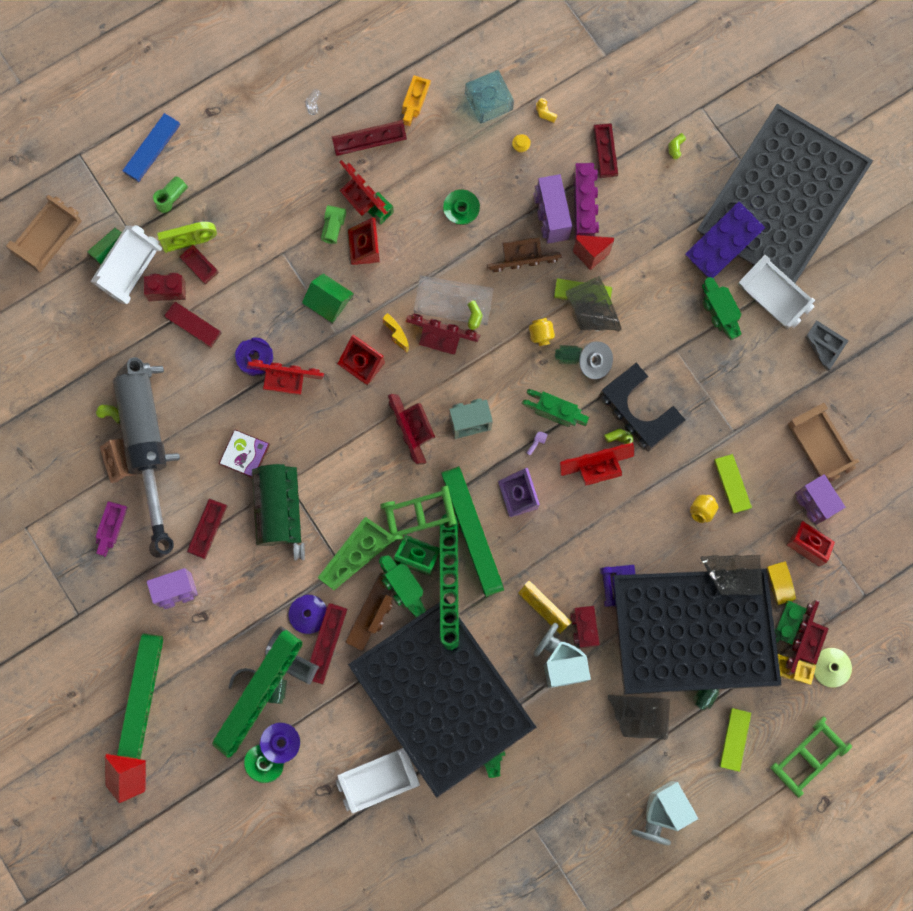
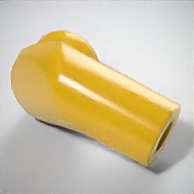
(543, 112)

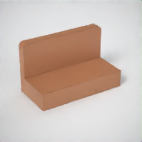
(115, 459)

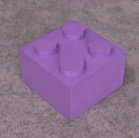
(819, 500)
(172, 588)

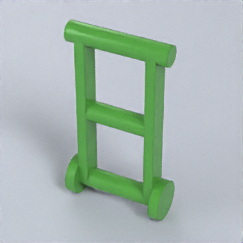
(390, 506)
(841, 749)

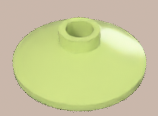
(823, 670)

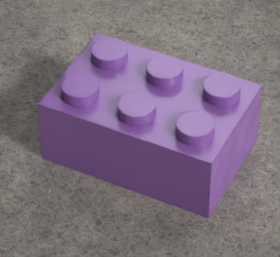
(552, 209)

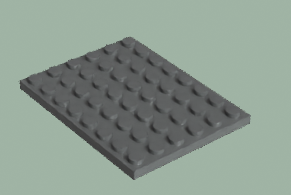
(794, 185)

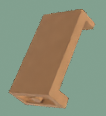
(45, 234)
(822, 443)

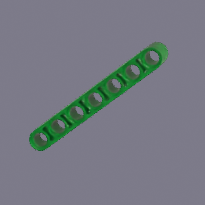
(472, 532)
(449, 590)
(257, 693)
(140, 696)

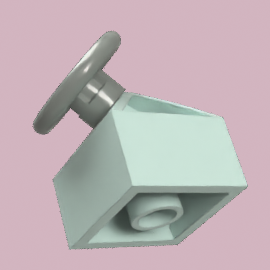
(566, 663)
(668, 809)

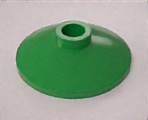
(464, 199)
(251, 764)

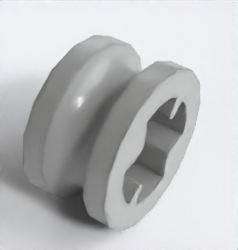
(299, 551)

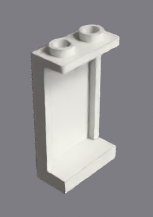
(125, 263)
(776, 293)
(377, 780)

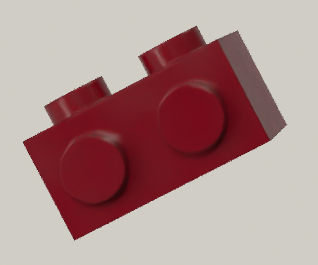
(164, 287)
(585, 627)

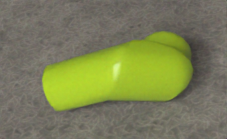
(475, 317)

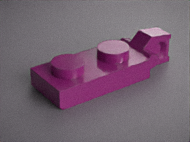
(110, 527)

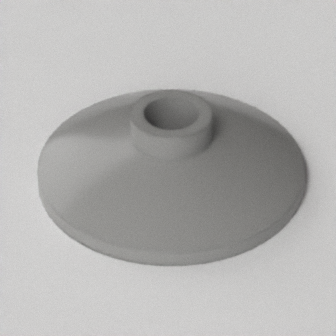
(602, 360)

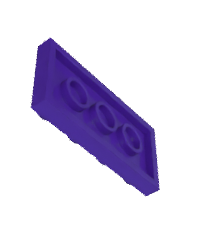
(724, 241)

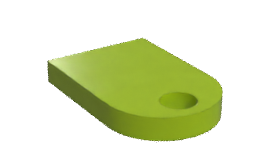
(187, 236)

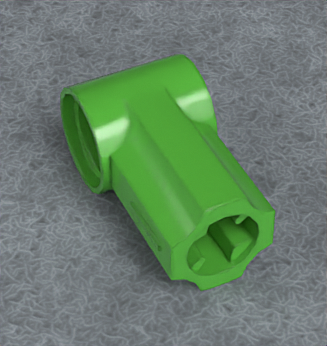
(170, 193)
(333, 219)

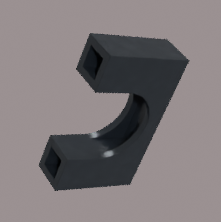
(647, 432)

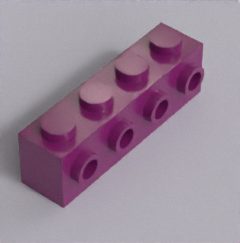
(584, 199)

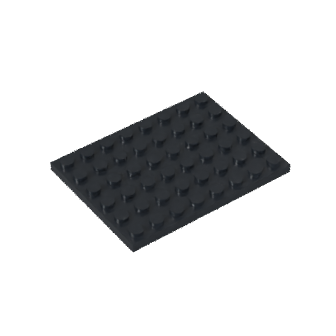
(689, 637)
(440, 702)

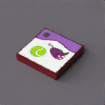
(244, 453)

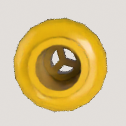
(541, 331)
(704, 508)

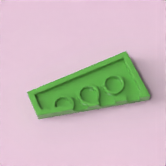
(357, 551)

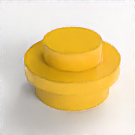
(521, 143)

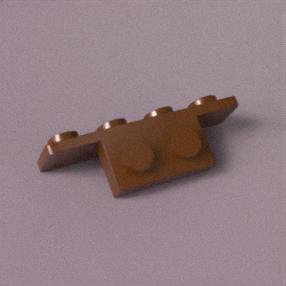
(523, 252)
(371, 615)

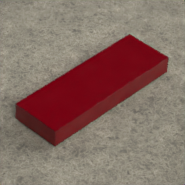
(605, 150)
(192, 324)
(207, 529)

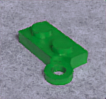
(789, 622)

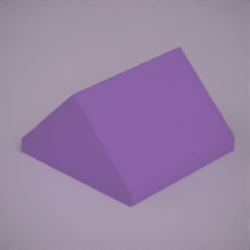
(519, 493)

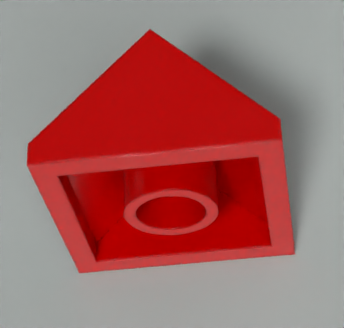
(364, 243)
(592, 249)
(361, 360)
(811, 544)
(125, 776)

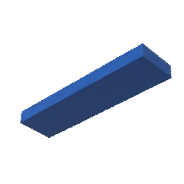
(151, 147)

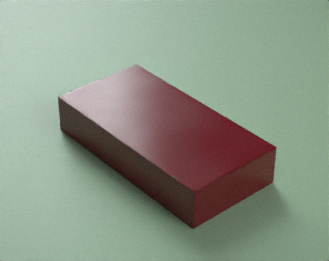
(199, 264)

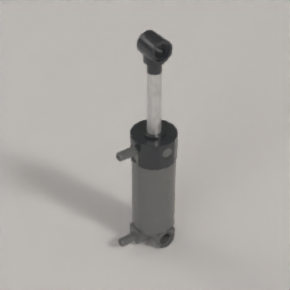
(142, 439)

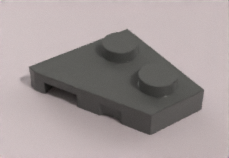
(825, 344)

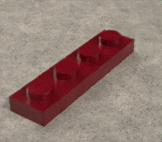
(369, 138)
(327, 640)

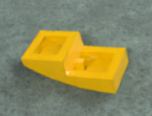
(398, 337)
(781, 583)
(803, 673)

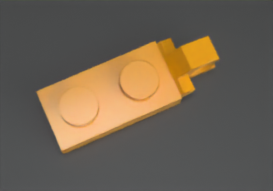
(415, 98)

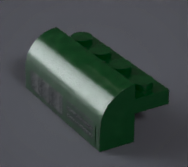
(276, 505)

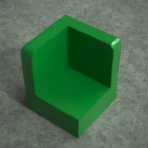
(376, 213)

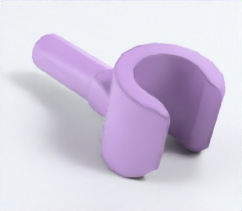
(540, 437)

